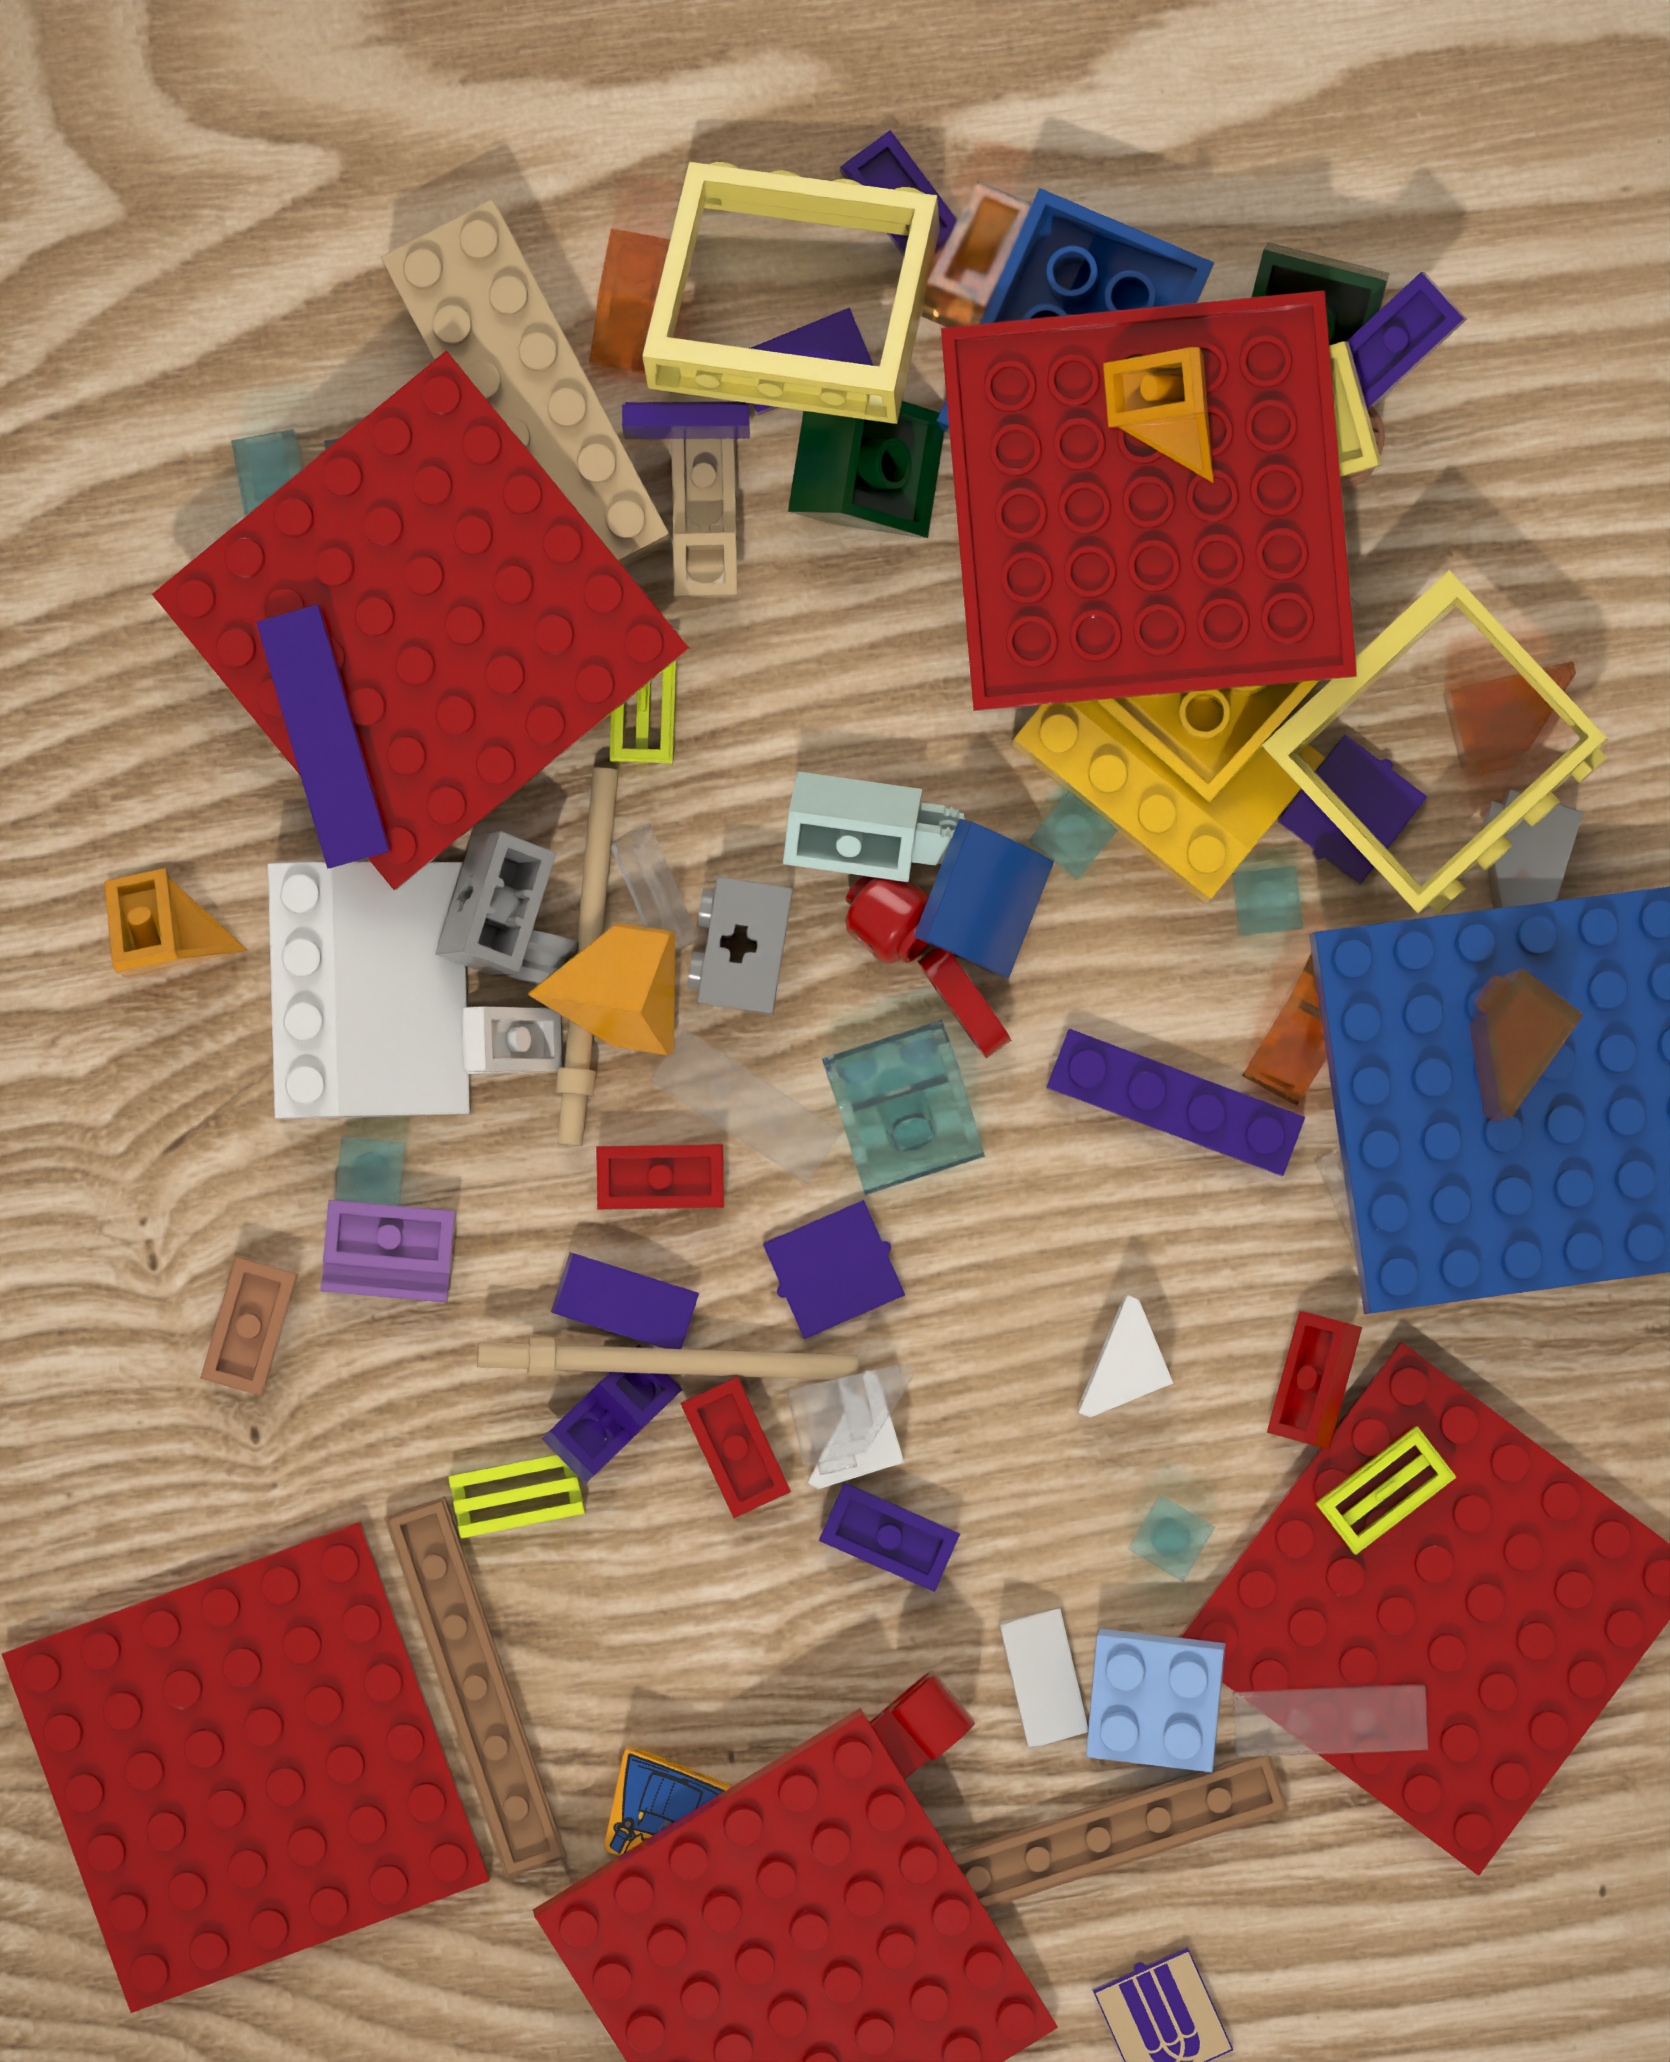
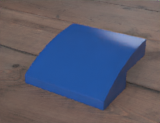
(984, 898)

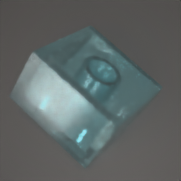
(903, 1107)

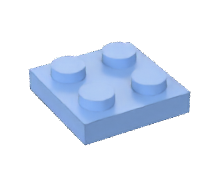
(1155, 1700)

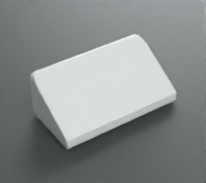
(1043, 1677)

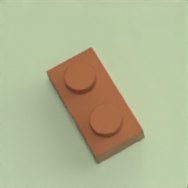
(249, 1326)

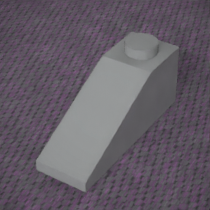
(1537, 860)

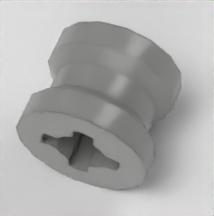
(544, 957)

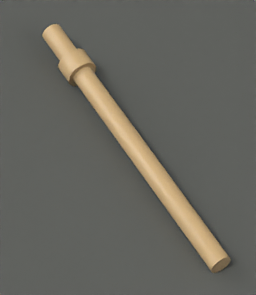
(576, 1079)
(543, 1357)

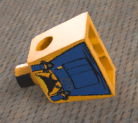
(652, 1796)

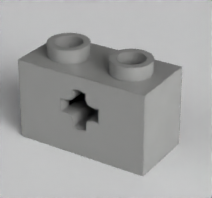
(495, 903)
(765, 915)

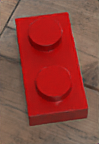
(660, 1176)
(1314, 1379)
(735, 1447)

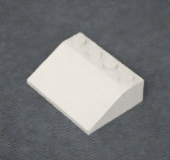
(360, 997)

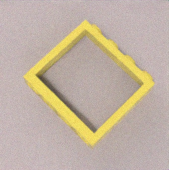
(780, 377)
(1371, 664)

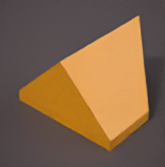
(1163, 404)
(160, 925)
(619, 988)

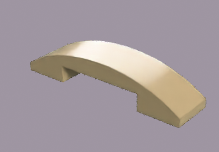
(704, 514)

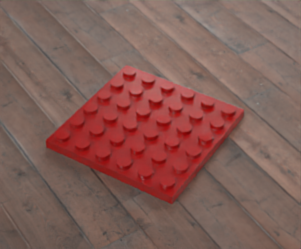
(1113, 564)
(457, 599)
(1499, 1593)
(246, 1767)
(797, 1927)

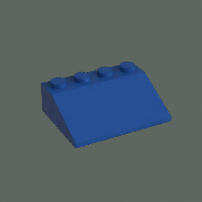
(1085, 264)

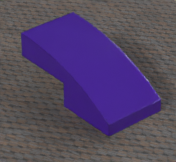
(624, 1302)
(609, 1419)

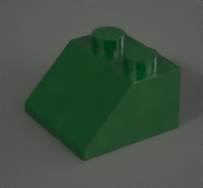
(1351, 290)
(869, 471)

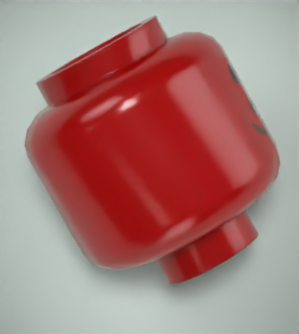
(885, 917)

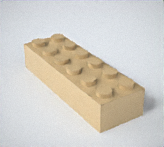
(486, 309)

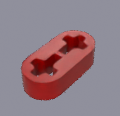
(964, 1001)

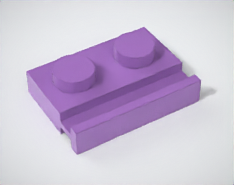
(388, 1251)

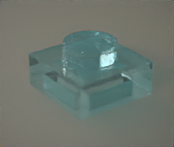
(1072, 835)
(1267, 901)
(370, 1171)
(1171, 1537)

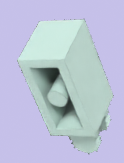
(864, 827)

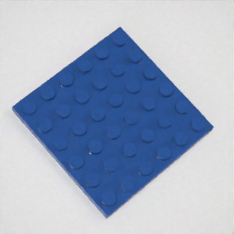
(1522, 1203)

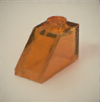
(974, 257)
(627, 299)
(1500, 718)
(1516, 1038)
(1293, 1042)

